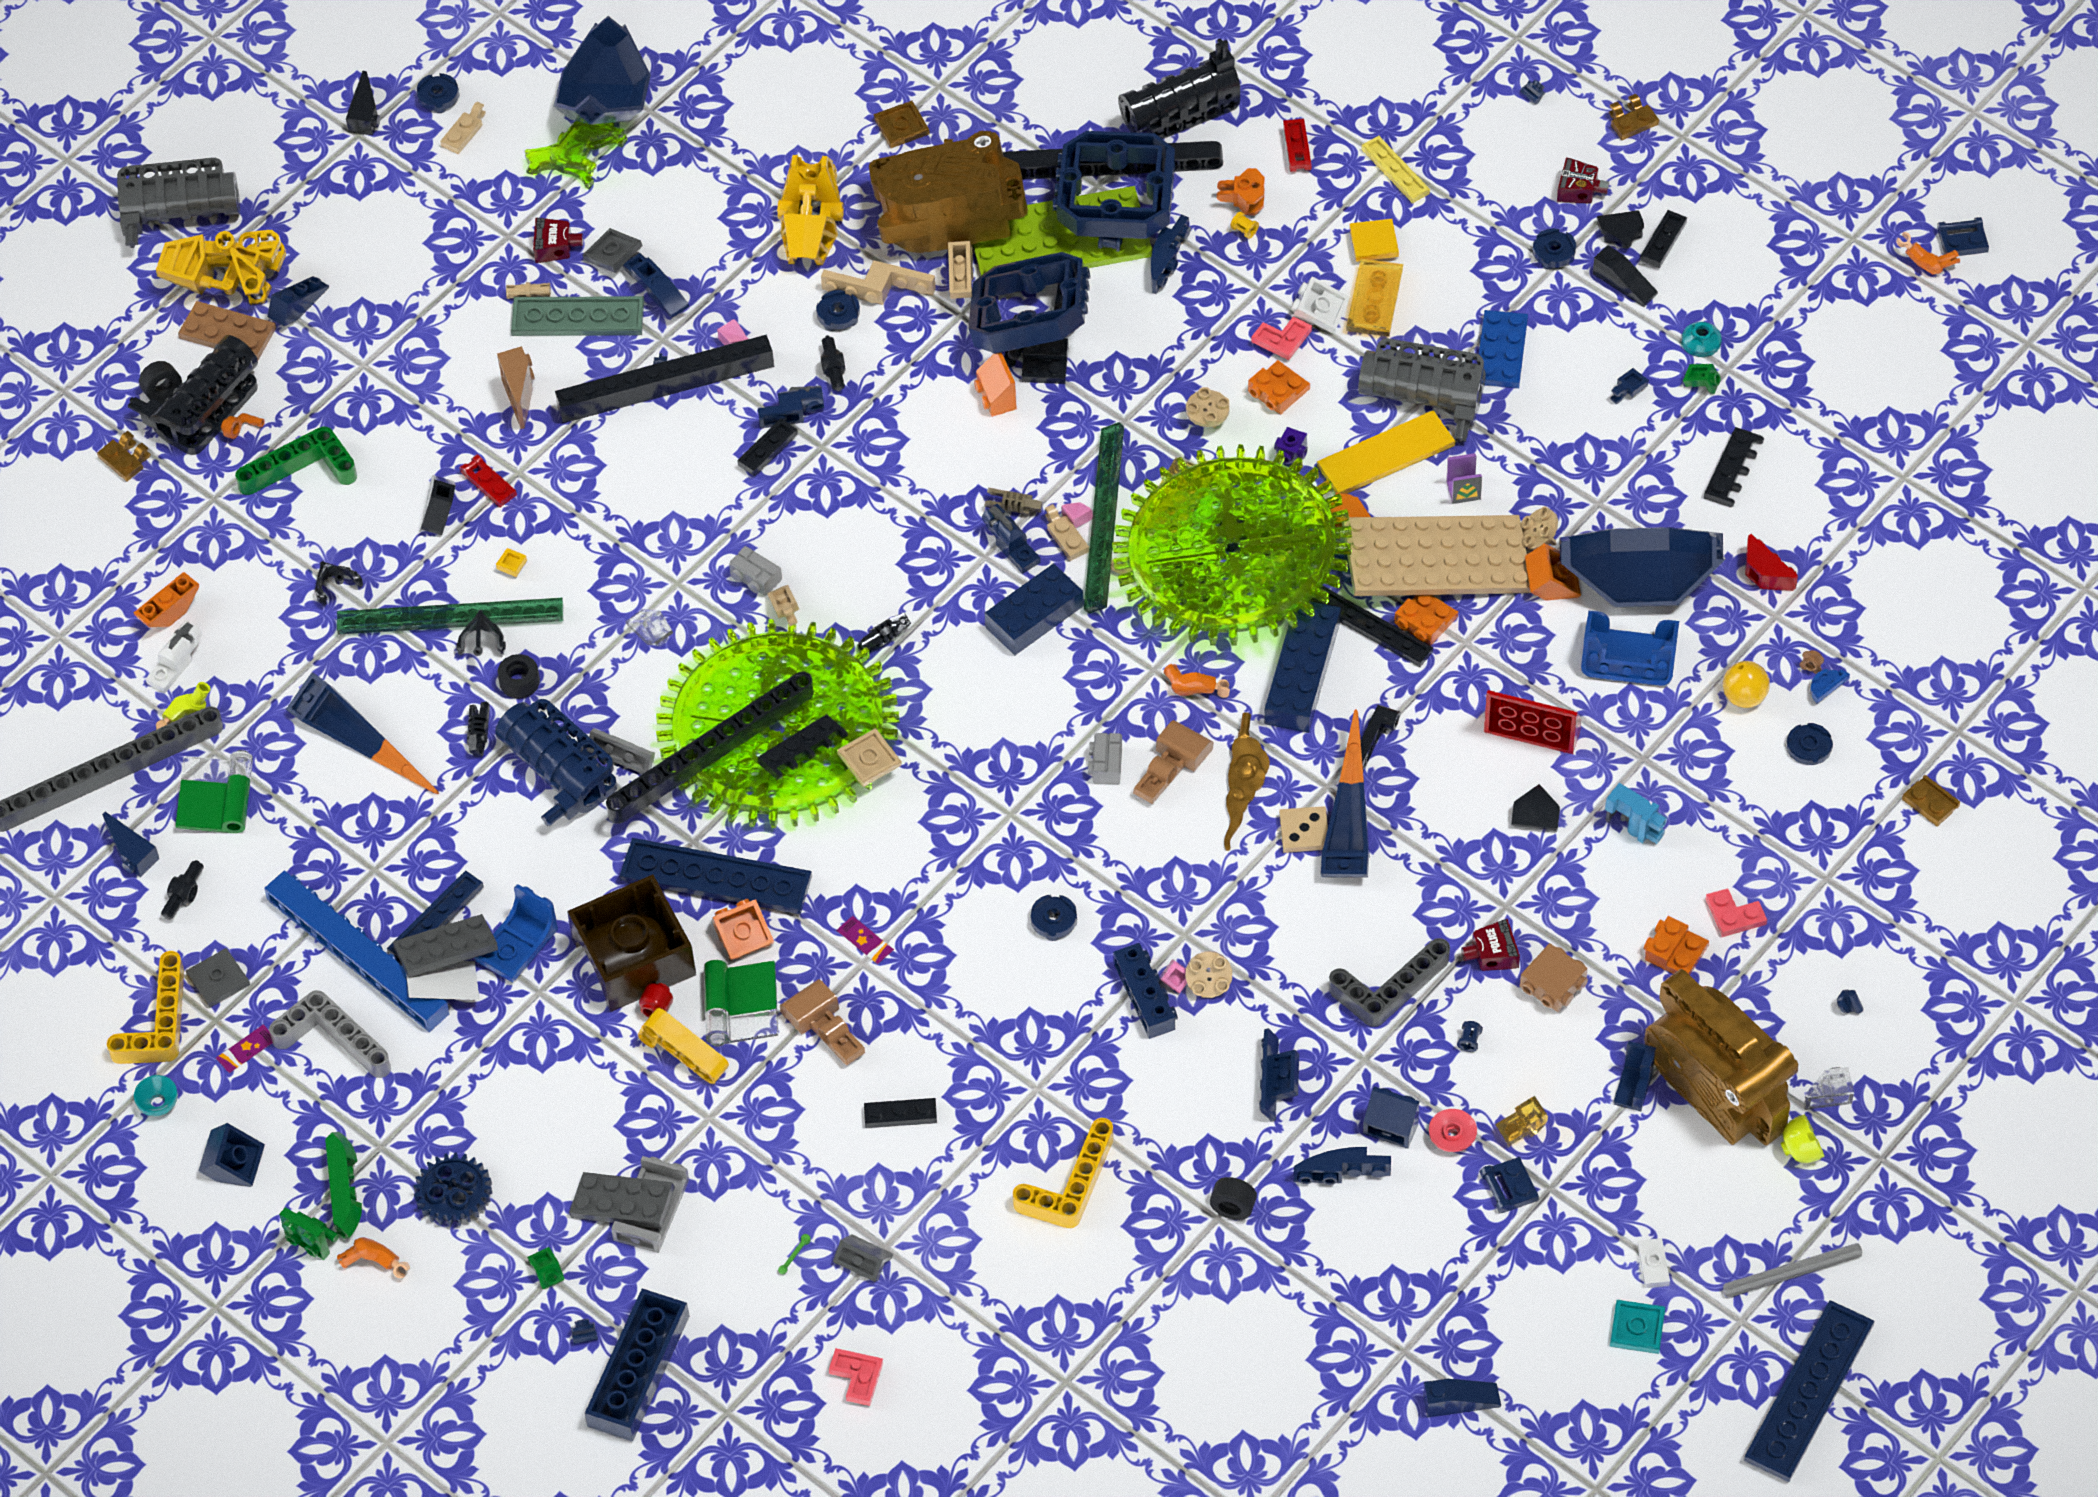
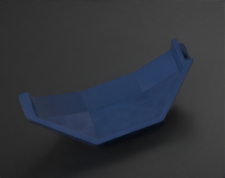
(604, 77)
(1643, 563)

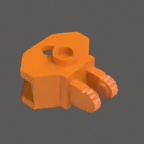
(1244, 191)

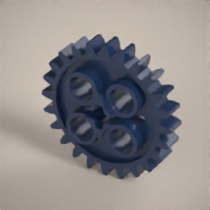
(453, 1189)

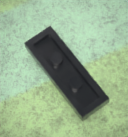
(1663, 238)
(767, 447)
(900, 1113)

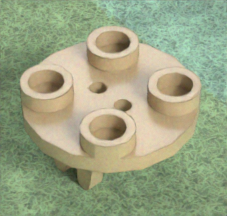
(1200, 402)
(1539, 528)
(1219, 972)

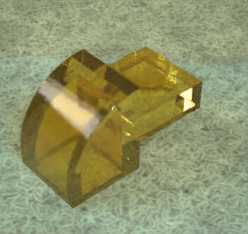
(1527, 1120)

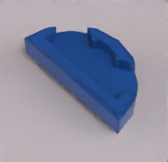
(1826, 682)

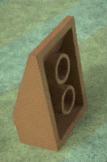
(517, 381)

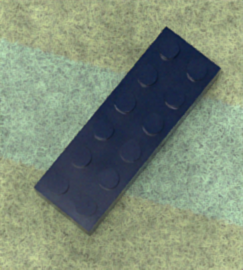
(1302, 669)
(637, 1364)

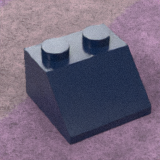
(231, 1156)

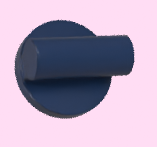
(1533, 91)
(1849, 1002)
(583, 1331)

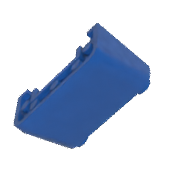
(1629, 654)

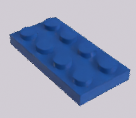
(1503, 347)

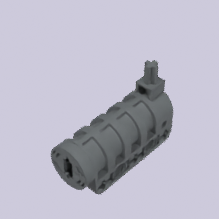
(174, 193)
(1426, 379)

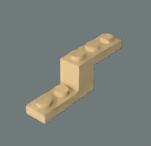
(960, 269)
(879, 282)

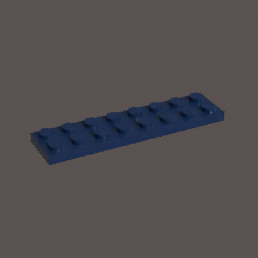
(717, 875)
(1809, 1391)

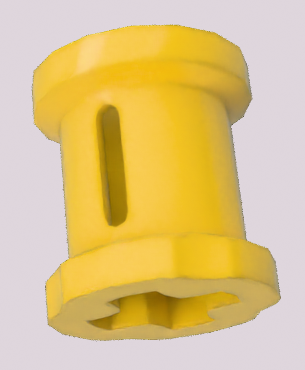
(1244, 225)

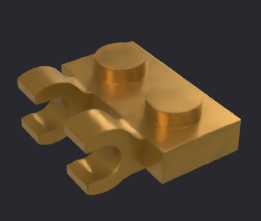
(1634, 122)
(120, 460)

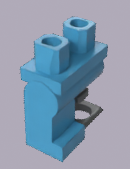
(1638, 812)

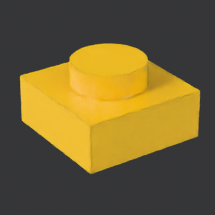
(511, 562)

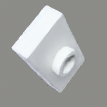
(1653, 1263)

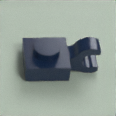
(1631, 383)

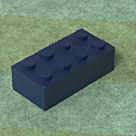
(1034, 609)

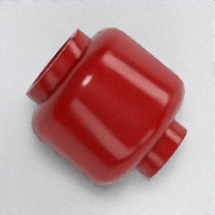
(655, 997)

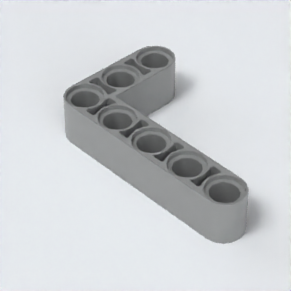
(343, 1024)

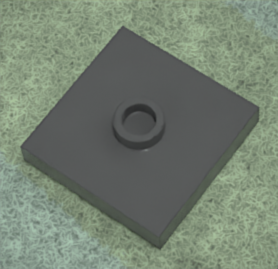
(612, 250)
(217, 977)

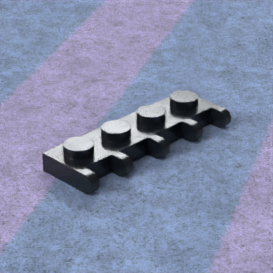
(1731, 466)
(800, 745)

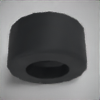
(155, 373)
(515, 665)
(1233, 1198)

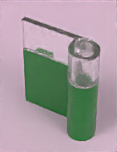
(215, 793)
(740, 1002)

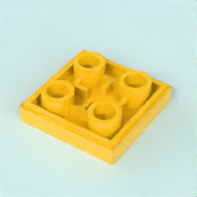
(1374, 239)

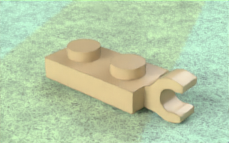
(464, 129)
(1065, 534)
(784, 604)

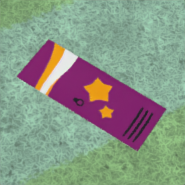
(865, 939)
(245, 1049)

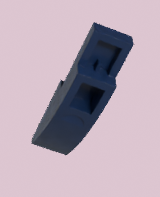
(1165, 252)
(657, 284)
(1332, 1164)

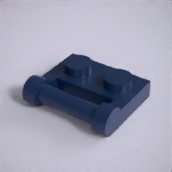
(1963, 243)
(1516, 1182)

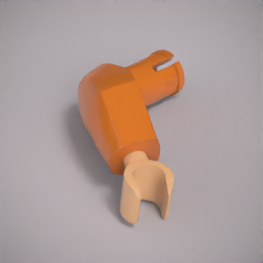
(1926, 260)
(1195, 682)
(375, 1251)

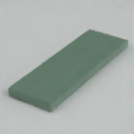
(577, 316)

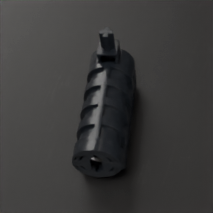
(1184, 97)
(203, 396)

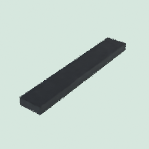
(1379, 630)

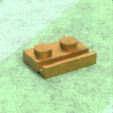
(1931, 800)

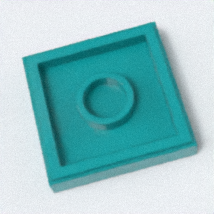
(1637, 1326)

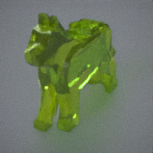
(572, 149)

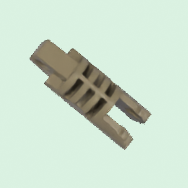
(1014, 501)

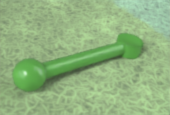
(805, 1239)

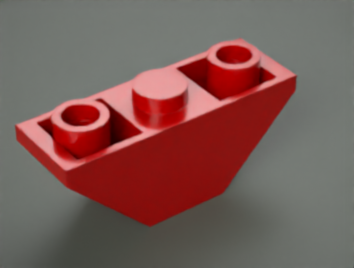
(1767, 568)

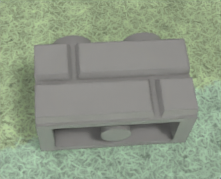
(755, 571)
(1106, 758)

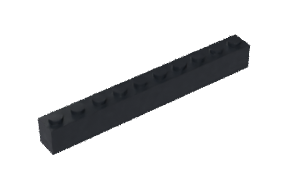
(664, 378)

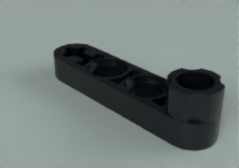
(1382, 718)

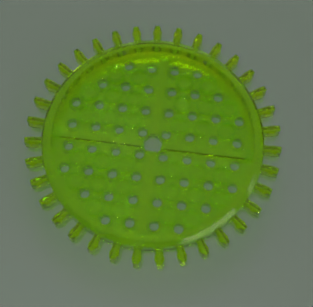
(1224, 474)
(743, 657)

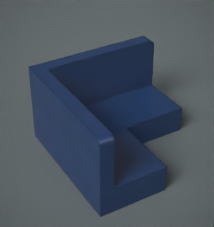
(1635, 1076)

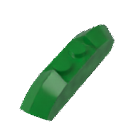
(344, 1202)

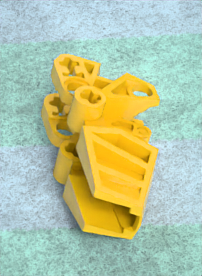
(802, 232)
(192, 262)

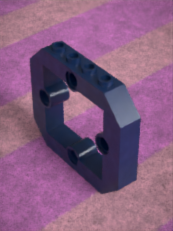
(1110, 217)
(1027, 326)

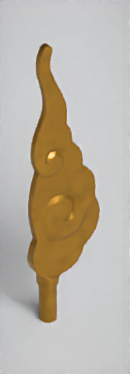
(1245, 776)

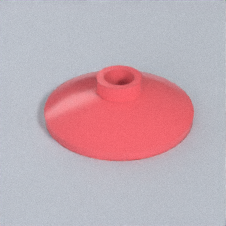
(1455, 1122)

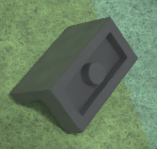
(861, 1257)

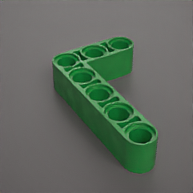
(294, 456)

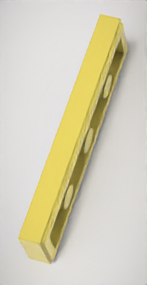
(1395, 169)

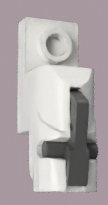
(174, 656)

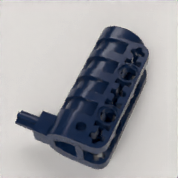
(558, 757)

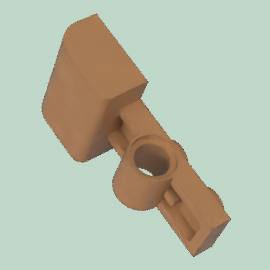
(1179, 749)
(814, 1010)

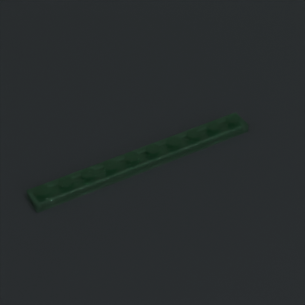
(1104, 518)
(448, 615)

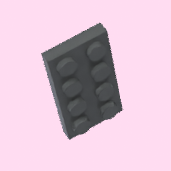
(445, 945)
(622, 1200)

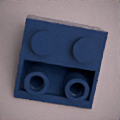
(1391, 1117)

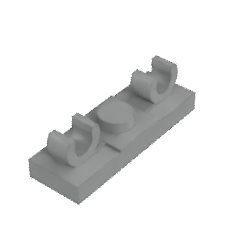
(623, 752)

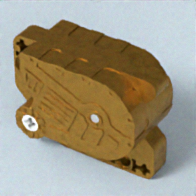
(948, 194)
(1721, 1061)

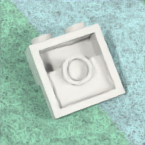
(1319, 304)

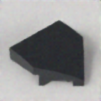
(1621, 227)
(1536, 810)

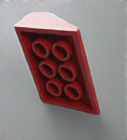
(1531, 722)

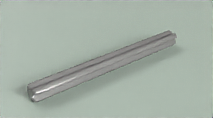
(1792, 1270)

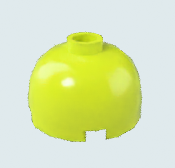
(1801, 1141)

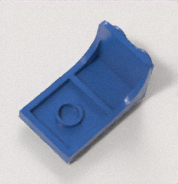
(521, 934)

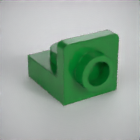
(1702, 375)
(546, 1267)

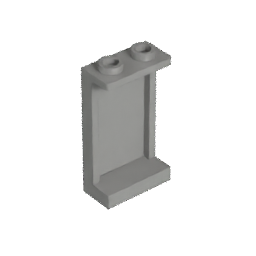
(649, 1237)

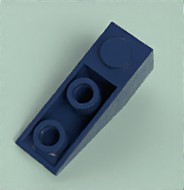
(295, 300)

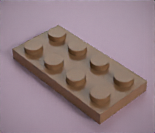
(209, 324)

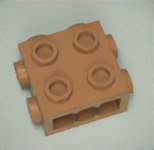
(1554, 977)

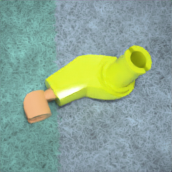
(185, 705)

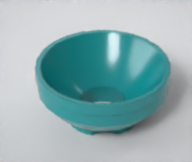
(1701, 345)
(154, 1087)

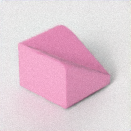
(731, 333)
(1077, 513)
(1174, 976)

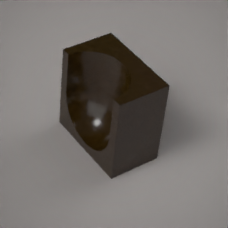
(632, 941)

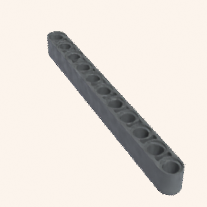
(118, 767)

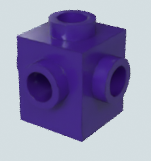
(1293, 444)

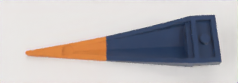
(330, 713)
(1347, 841)

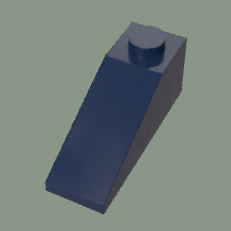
(134, 851)
(1459, 1396)

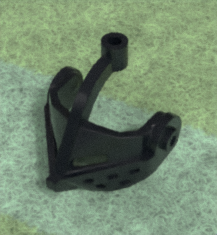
(328, 570)
(479, 623)

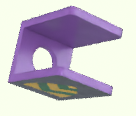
(1462, 479)

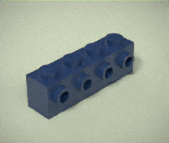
(1144, 990)

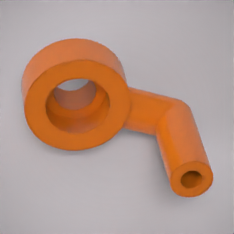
(232, 425)

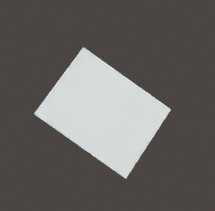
(448, 982)

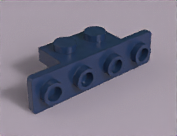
(1279, 1074)

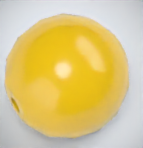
(1746, 684)

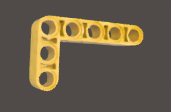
(165, 1016)
(1077, 1182)

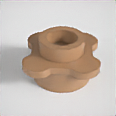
(1812, 661)

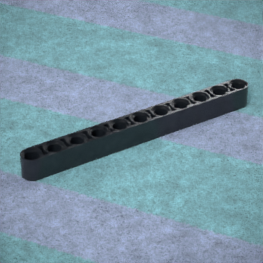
(1188, 157)
(705, 756)

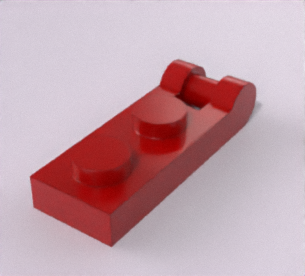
(1297, 144)
(488, 481)

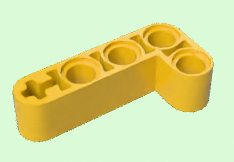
(683, 1044)

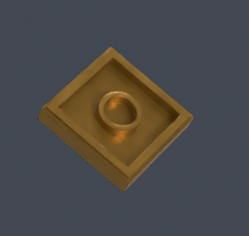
(901, 124)

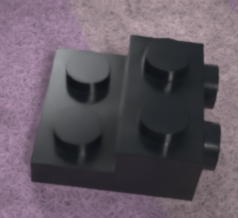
(1046, 362)

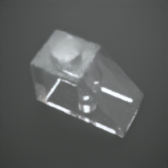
(650, 626)
(1830, 1089)

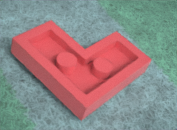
(1282, 342)
(1732, 918)
(862, 1371)

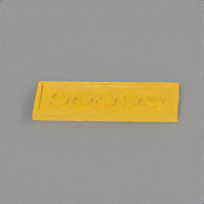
(1386, 453)

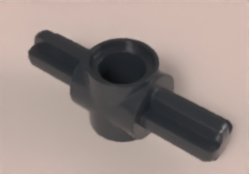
(833, 363)
(182, 889)

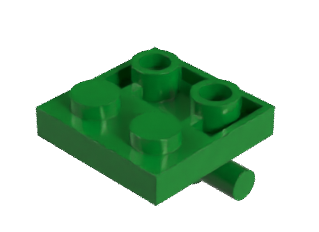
(307, 1233)

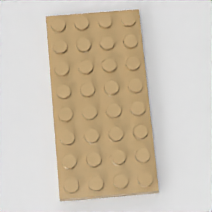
(1437, 555)

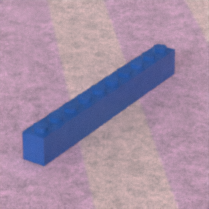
(352, 947)

